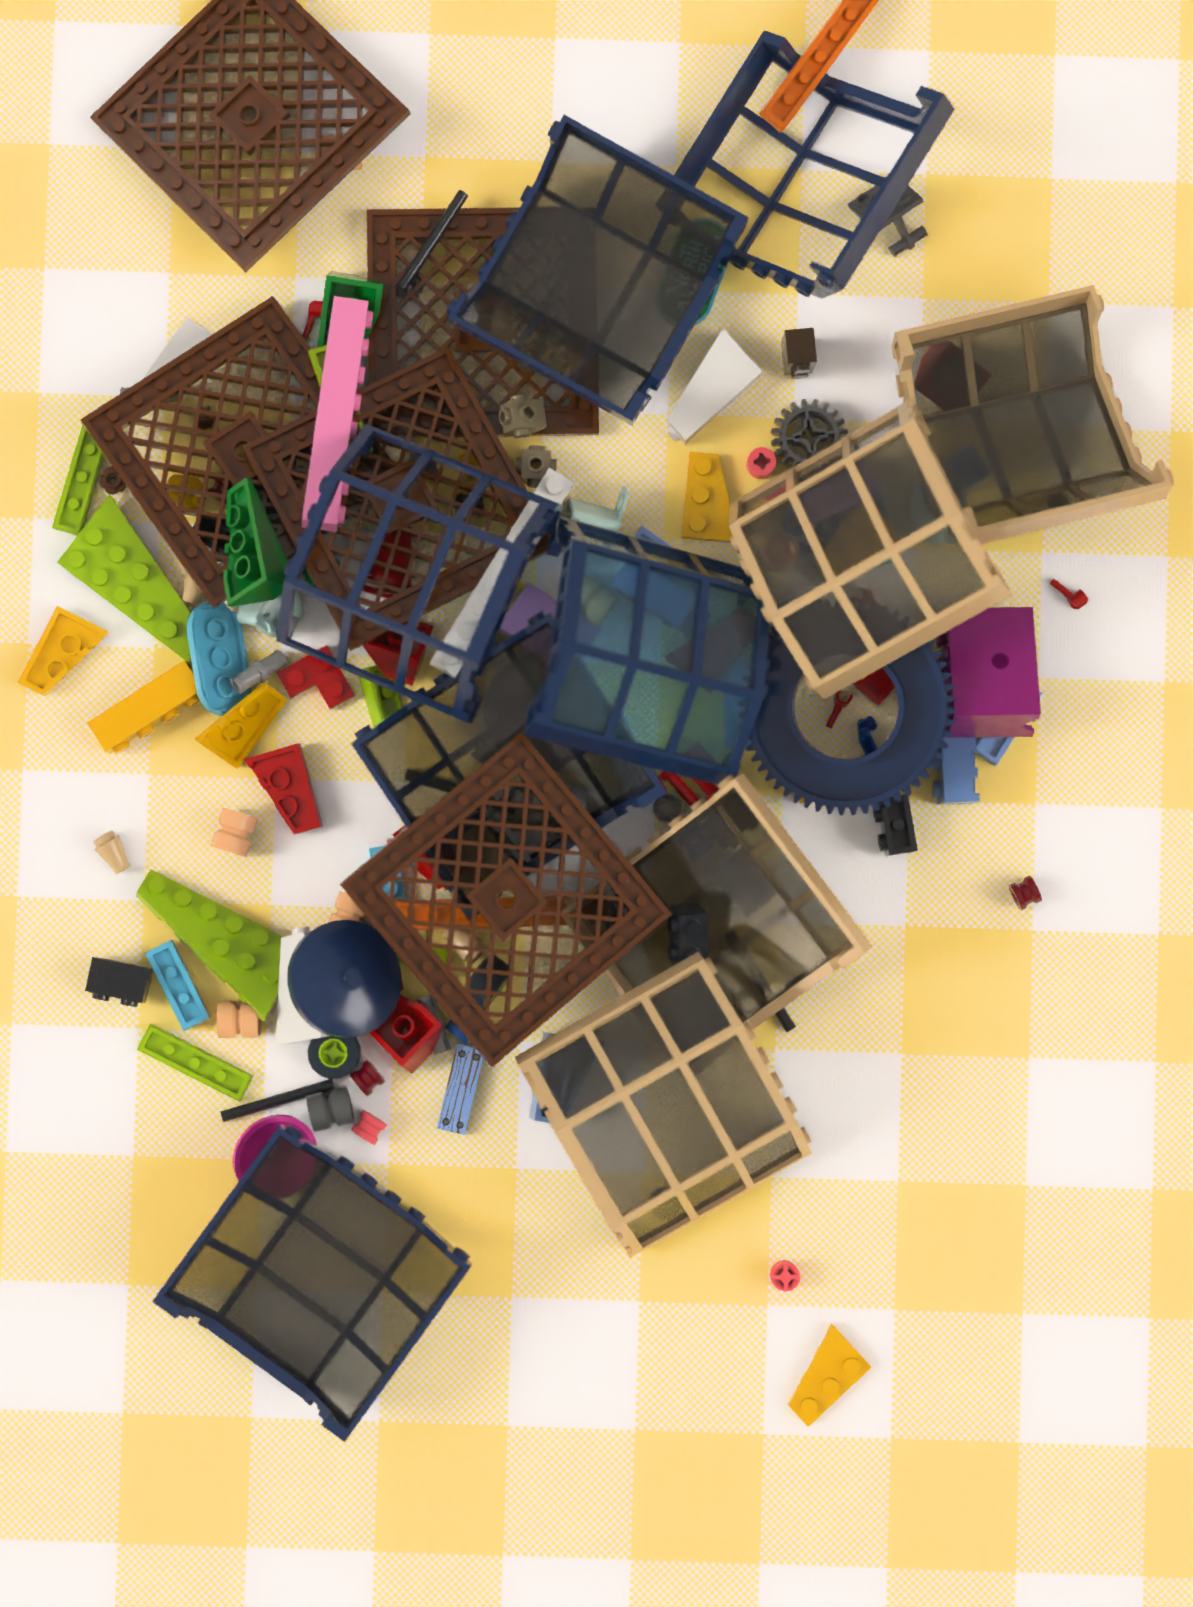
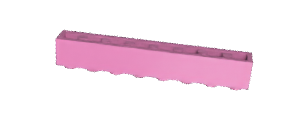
(338, 401)

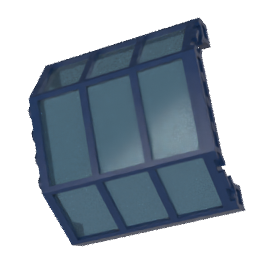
(651, 655)

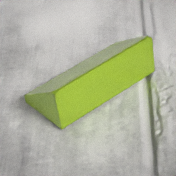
(379, 700)

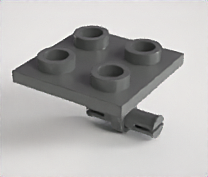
(907, 202)
(532, 837)

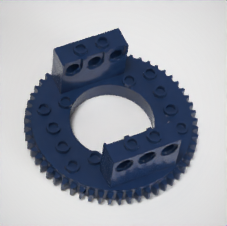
(864, 779)

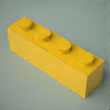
(145, 708)

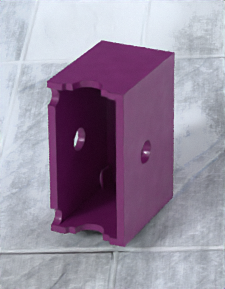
(992, 673)

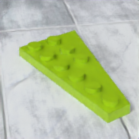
(123, 572)
(225, 941)

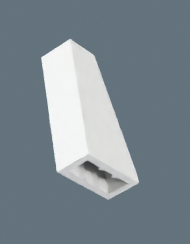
(714, 386)
(290, 1025)

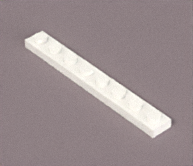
(553, 487)

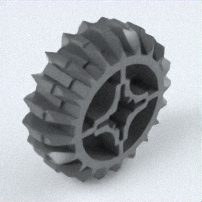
(807, 422)

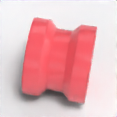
(762, 468)
(368, 1127)
(786, 1280)

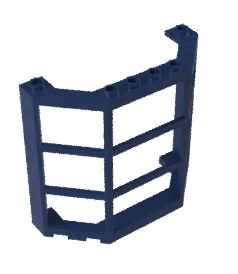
(923, 122)
(542, 521)

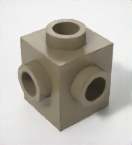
(522, 416)
(531, 476)

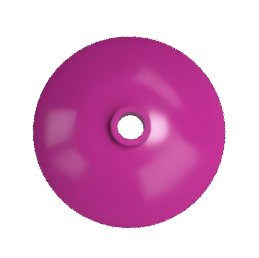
(256, 1137)

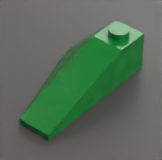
(352, 287)
(254, 550)

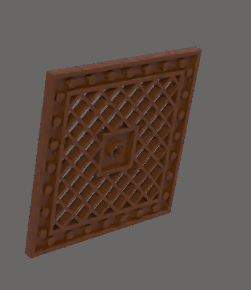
(305, 190)
(383, 230)
(175, 378)
(390, 392)
(644, 906)

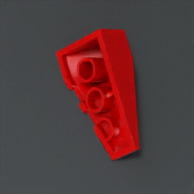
(409, 1034)

